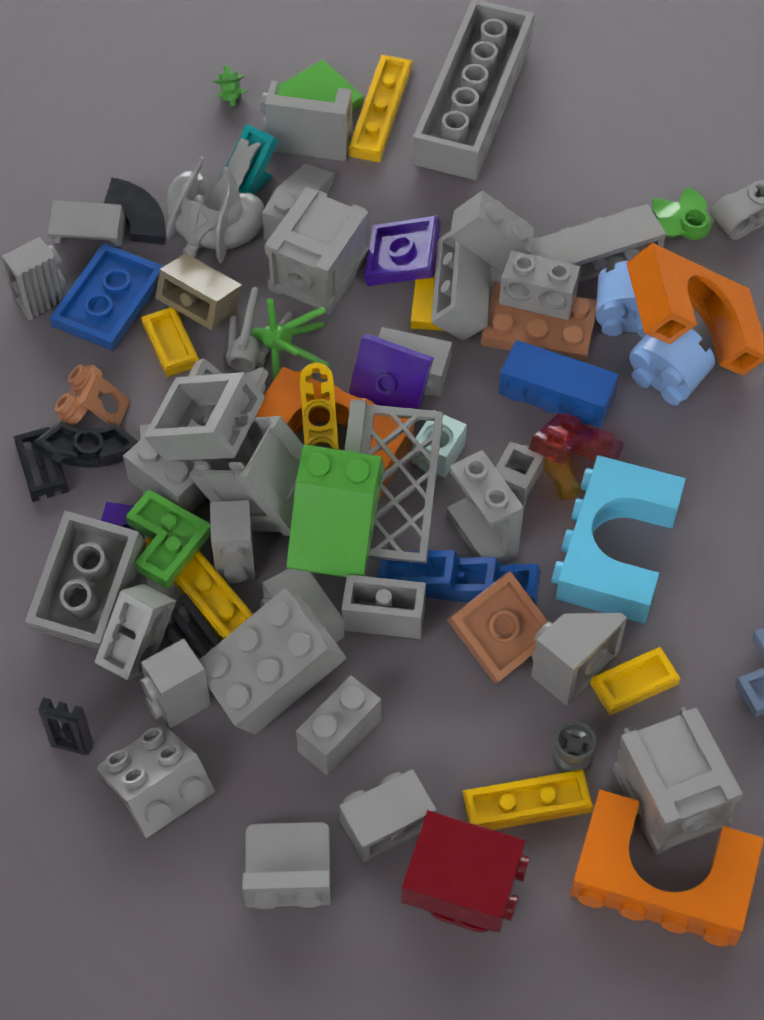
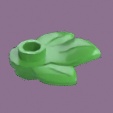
(685, 217)

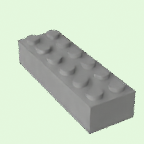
(473, 89)

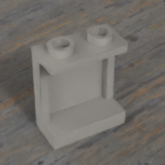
(308, 125)
(490, 513)

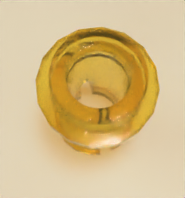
(563, 478)

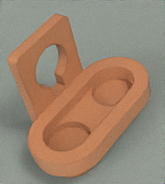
(85, 386)

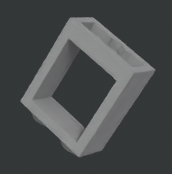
(220, 438)

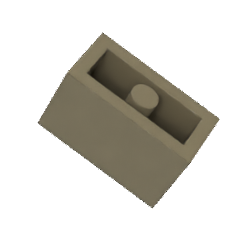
(198, 291)

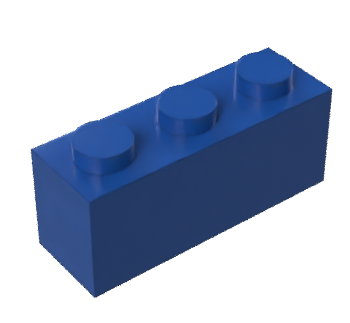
(558, 383)

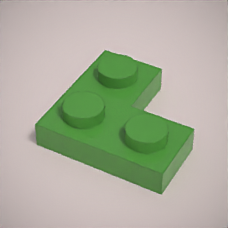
(175, 537)

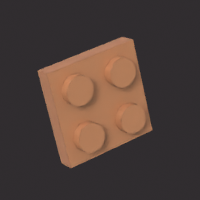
(499, 626)

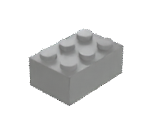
(84, 578)
(270, 661)

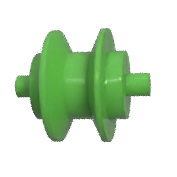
(229, 85)

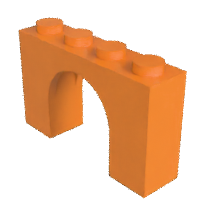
(671, 285)
(284, 400)
(710, 910)

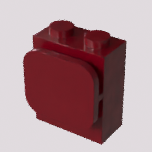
(464, 873)

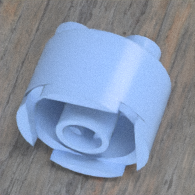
(616, 302)
(672, 367)

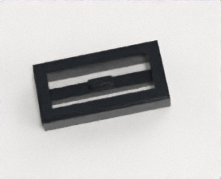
(47, 487)
(185, 601)
(73, 728)

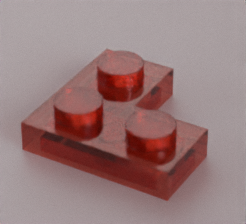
(567, 435)

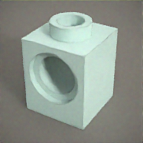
(452, 442)

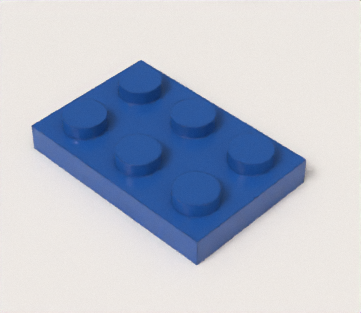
(107, 297)

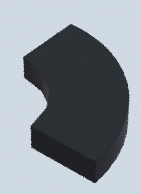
(140, 211)
(85, 446)

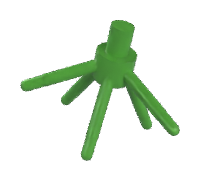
(280, 336)

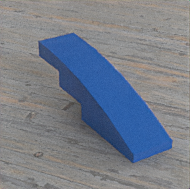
(459, 578)

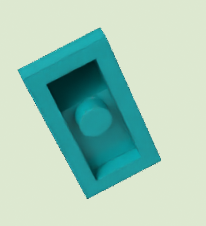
(256, 175)

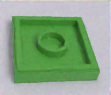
(319, 83)

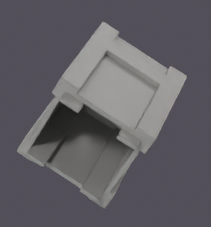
(317, 249)
(260, 472)
(677, 779)

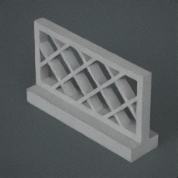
(359, 440)

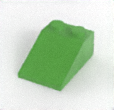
(334, 511)

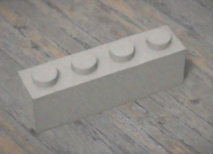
(602, 241)

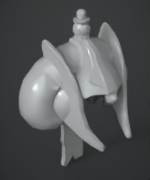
(218, 215)

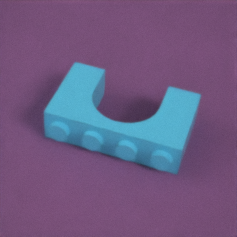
(589, 575)

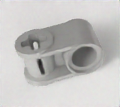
(741, 211)

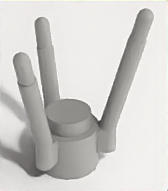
(244, 352)

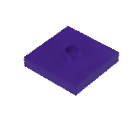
(402, 251)
(390, 374)

